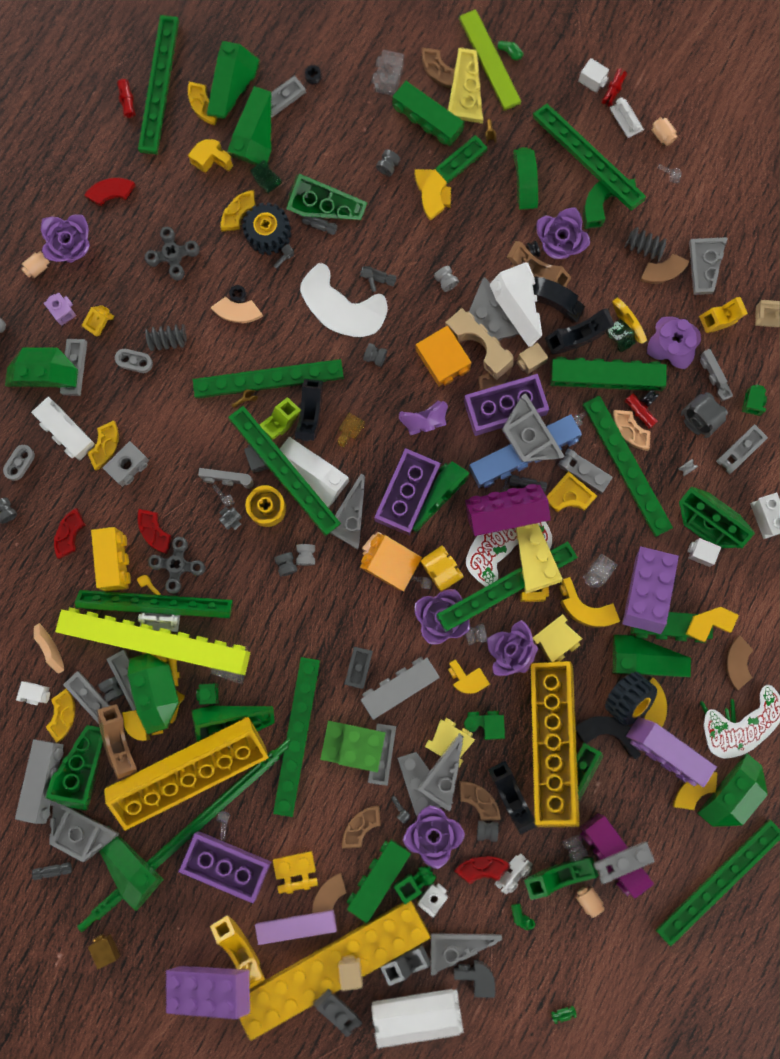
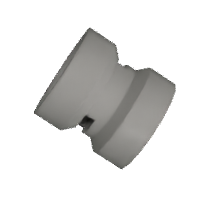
(446, 278)
(305, 555)

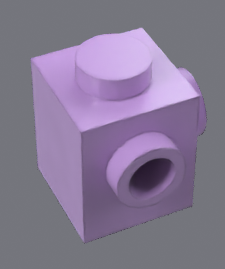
(60, 308)

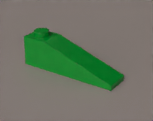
(232, 74)
(317, 199)
(445, 486)
(647, 658)
(215, 718)
(130, 872)

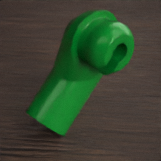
(511, 48)
(520, 919)

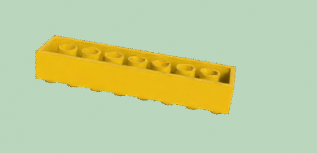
(554, 745)
(185, 773)

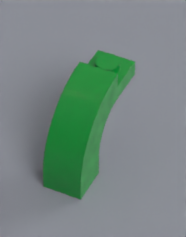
(526, 178)
(593, 210)
(560, 875)

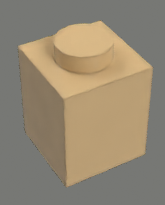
(532, 358)
(350, 973)

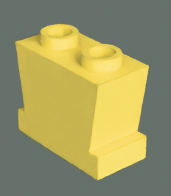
(557, 639)
(445, 735)

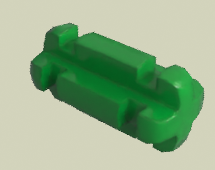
(564, 1014)

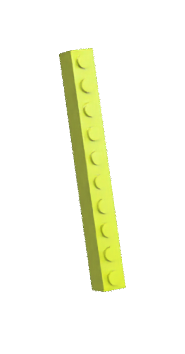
(154, 642)

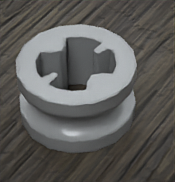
(688, 467)

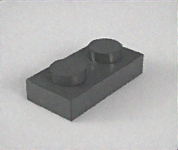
(358, 667)

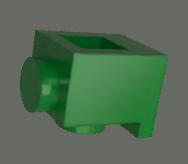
(755, 400)
(207, 694)

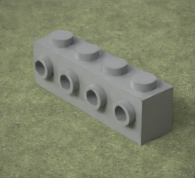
(400, 688)
(41, 766)

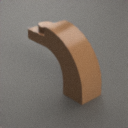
(520, 254)
(114, 741)

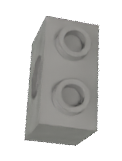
(115, 466)

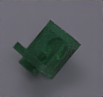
(265, 177)
(622, 335)

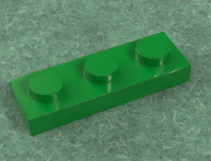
(461, 159)

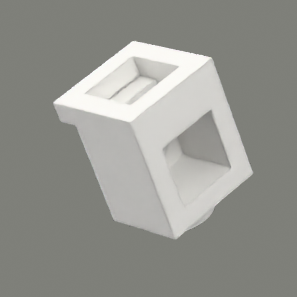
(33, 693)
(430, 907)

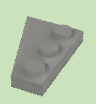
(705, 263)
(414, 773)

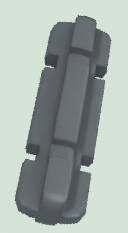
(320, 224)
(382, 277)
(523, 482)
(52, 871)

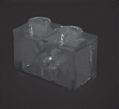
(393, 64)
(599, 571)

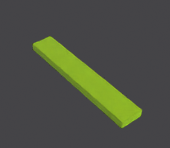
(490, 60)

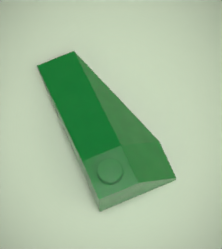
(253, 132)
(76, 776)

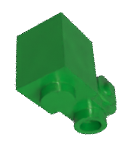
(491, 723)
(409, 886)

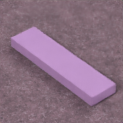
(296, 927)

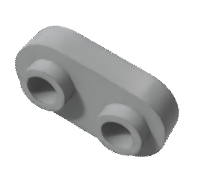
(134, 361)
(17, 462)

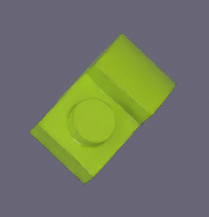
(281, 419)

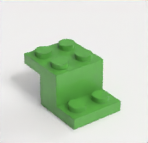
(353, 746)

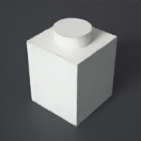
(594, 75)
(703, 552)

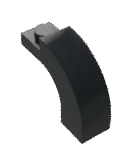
(558, 297)
(581, 334)
(310, 410)
(598, 725)
(512, 797)

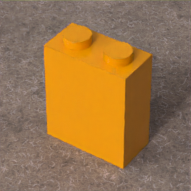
(443, 356)
(390, 562)

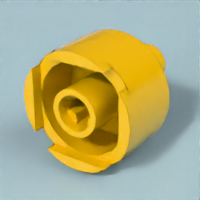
(256, 501)
(441, 568)

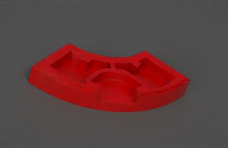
(109, 189)
(152, 532)
(66, 533)
(482, 868)

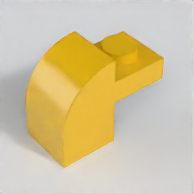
(207, 153)
(723, 316)
(467, 684)
(135, 727)

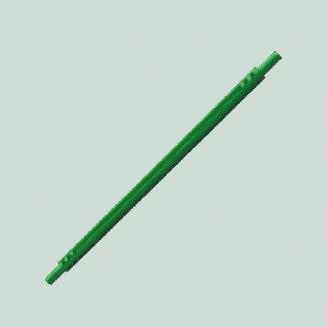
(193, 827)

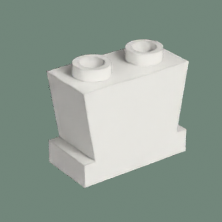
(767, 514)

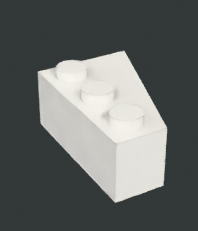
(63, 428)

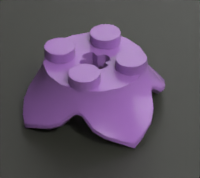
(568, 224)
(56, 231)
(663, 347)
(426, 419)
(426, 612)
(512, 650)
(433, 852)

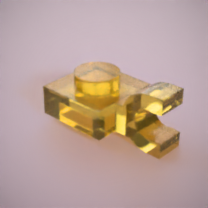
(351, 428)

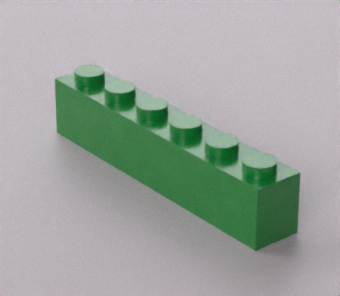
(608, 374)

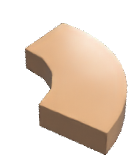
(237, 312)
(631, 432)
(49, 648)

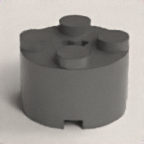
(704, 415)

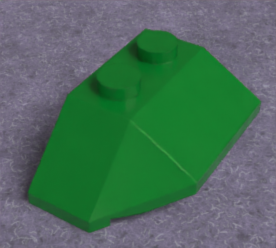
(41, 369)
(714, 520)
(152, 691)
(736, 795)

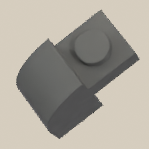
(405, 964)
(481, 975)

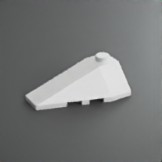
(516, 297)
(318, 473)

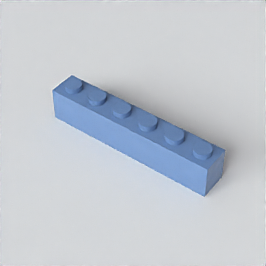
(505, 460)

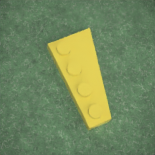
(465, 92)
(536, 559)

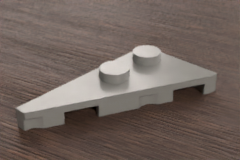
(351, 515)
(440, 781)
(451, 948)

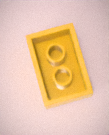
(110, 559)

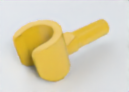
(145, 580)

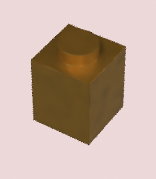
(103, 950)

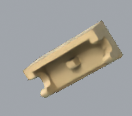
(768, 313)

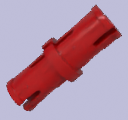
(614, 87)
(126, 98)
(641, 411)

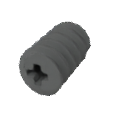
(646, 243)
(165, 338)

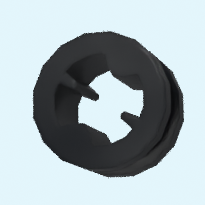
(308, 71)
(533, 248)
(238, 288)
(650, 398)

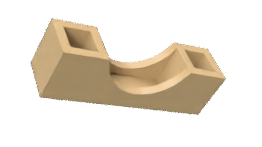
(466, 328)

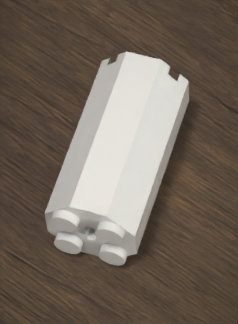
(417, 1018)

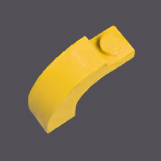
(583, 614)
(239, 949)

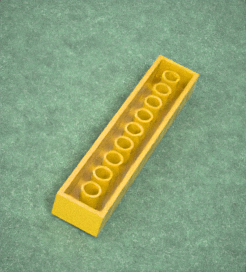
(312, 976)

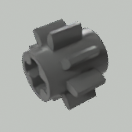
(230, 518)

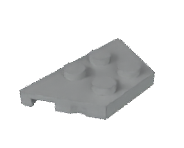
(490, 314)
(529, 434)
(78, 833)

